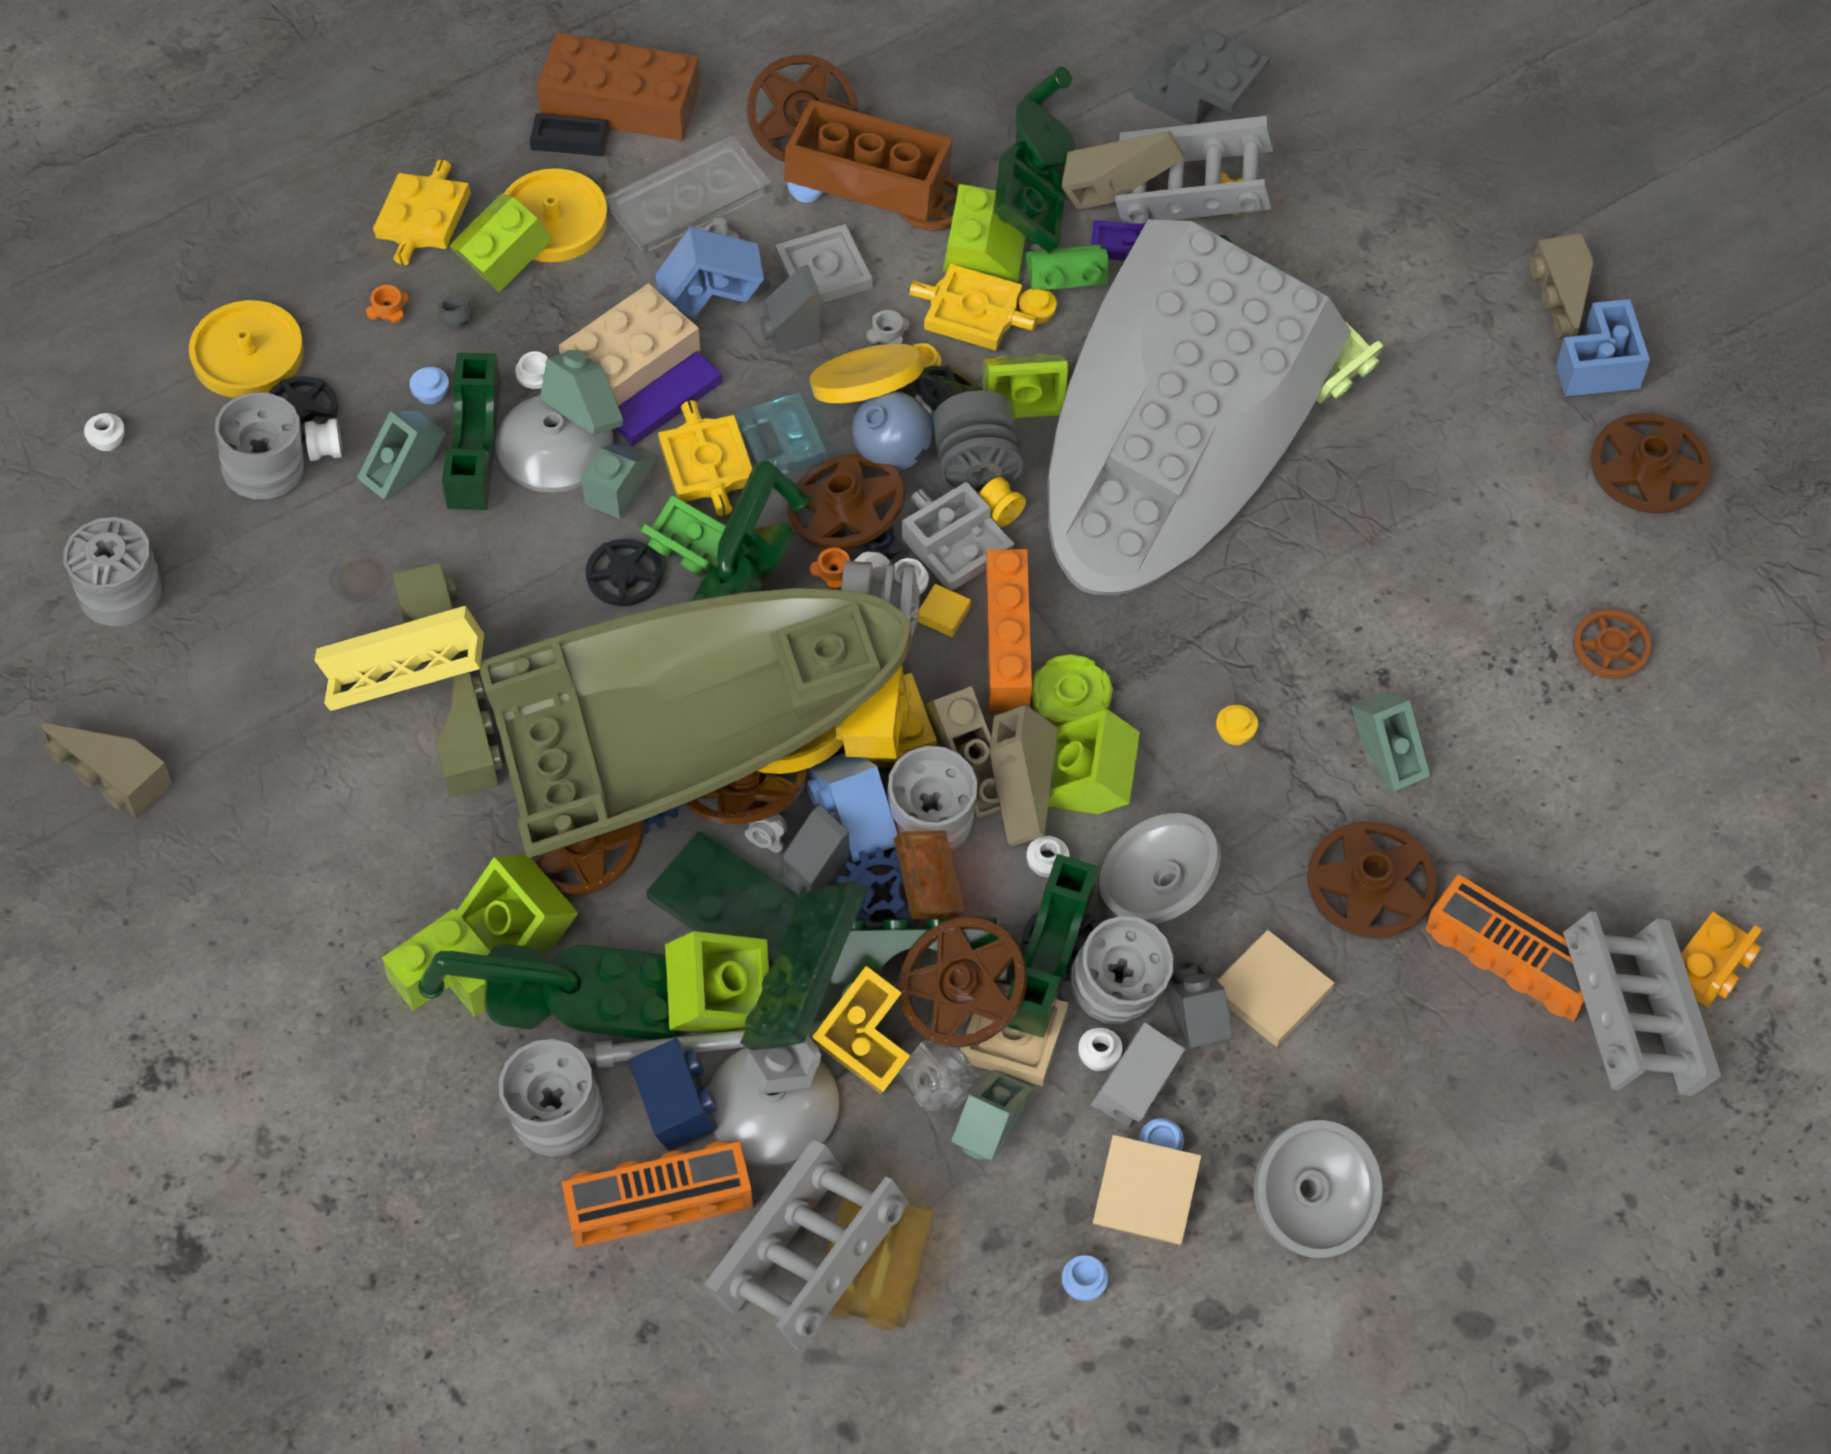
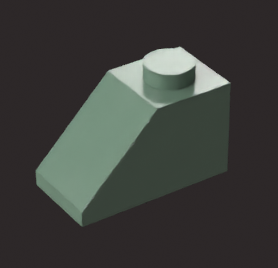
(580, 392)
(400, 452)
(615, 477)
(1391, 739)
(991, 1115)

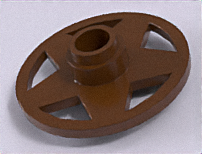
(792, 98)
(1650, 463)
(848, 502)
(743, 799)
(590, 859)
(1372, 880)
(962, 982)

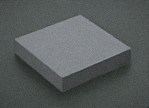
(831, 259)

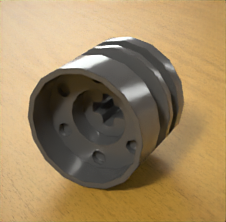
(977, 439)

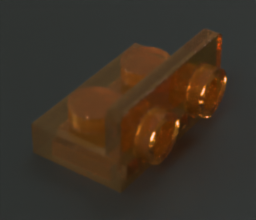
(929, 874)

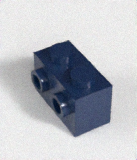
(674, 1094)

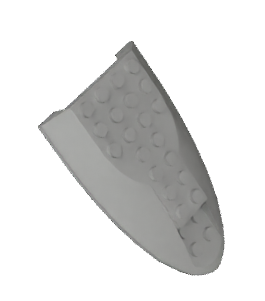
(1180, 404)

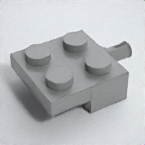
(953, 534)

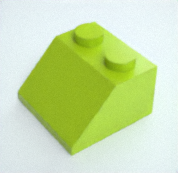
(981, 238)
(501, 241)
(1031, 383)
(1094, 764)
(516, 905)
(713, 980)

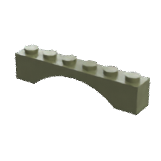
(463, 744)

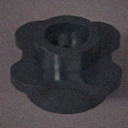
(888, 547)

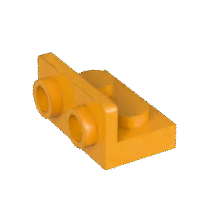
(1716, 955)

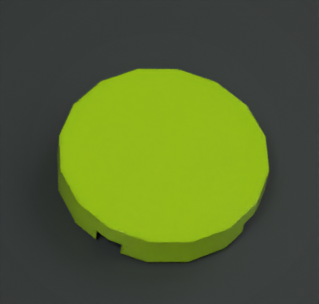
(1070, 689)

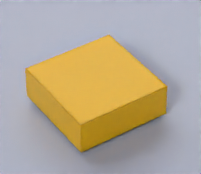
(943, 610)

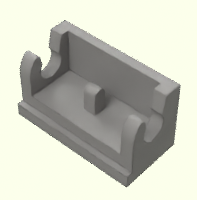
(1138, 1076)

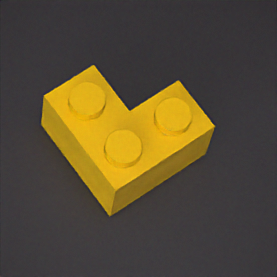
(878, 723)
(851, 1033)

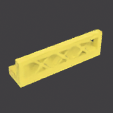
(401, 651)

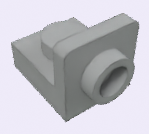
(784, 1067)

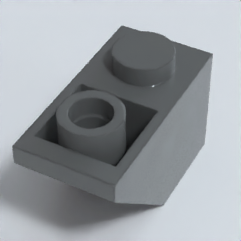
(1198, 1005)

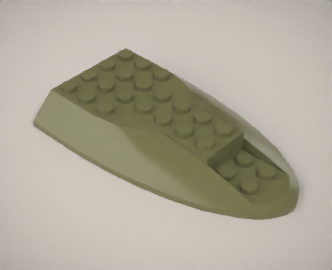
(680, 702)

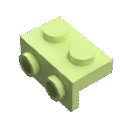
(1354, 359)

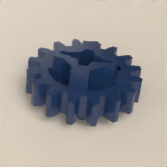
(859, 873)

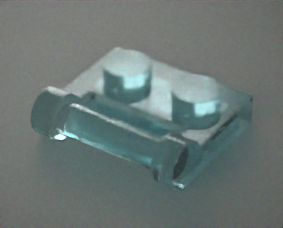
(791, 429)

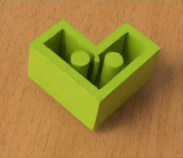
(410, 959)

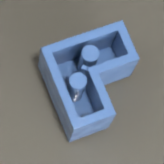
(709, 266)
(1607, 356)
(856, 799)

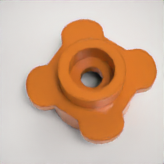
(384, 296)
(830, 559)

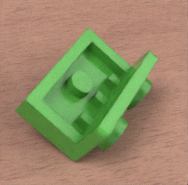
(1067, 267)
(687, 534)

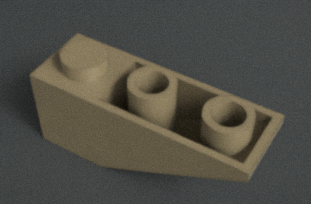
(1116, 168)
(1564, 274)
(962, 729)
(117, 765)
(1022, 769)

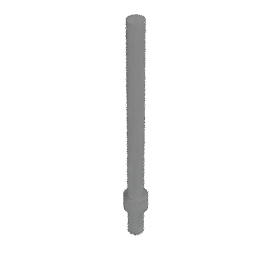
(606, 1053)

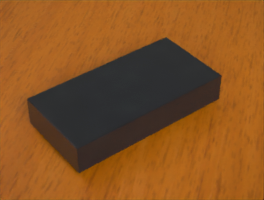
(569, 134)

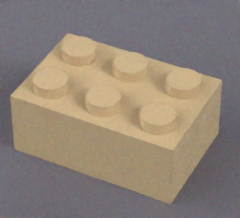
(637, 341)

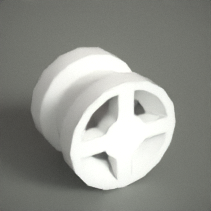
(323, 439)

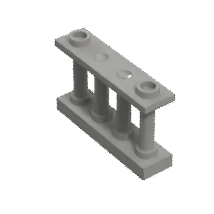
(1210, 143)
(1670, 996)
(776, 1224)

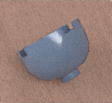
(892, 429)

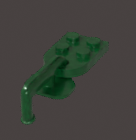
(1027, 181)
(749, 553)
(614, 988)

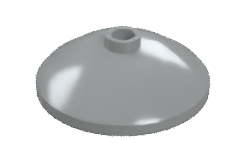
(544, 455)
(1160, 868)
(773, 1127)
(1341, 1194)

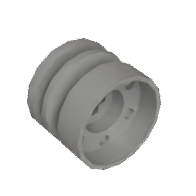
(260, 445)
(113, 571)
(905, 596)
(933, 792)
(1133, 950)
(549, 1075)

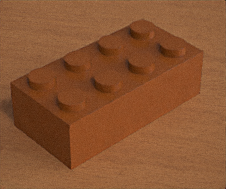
(620, 83)
(868, 159)

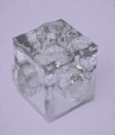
(938, 1076)

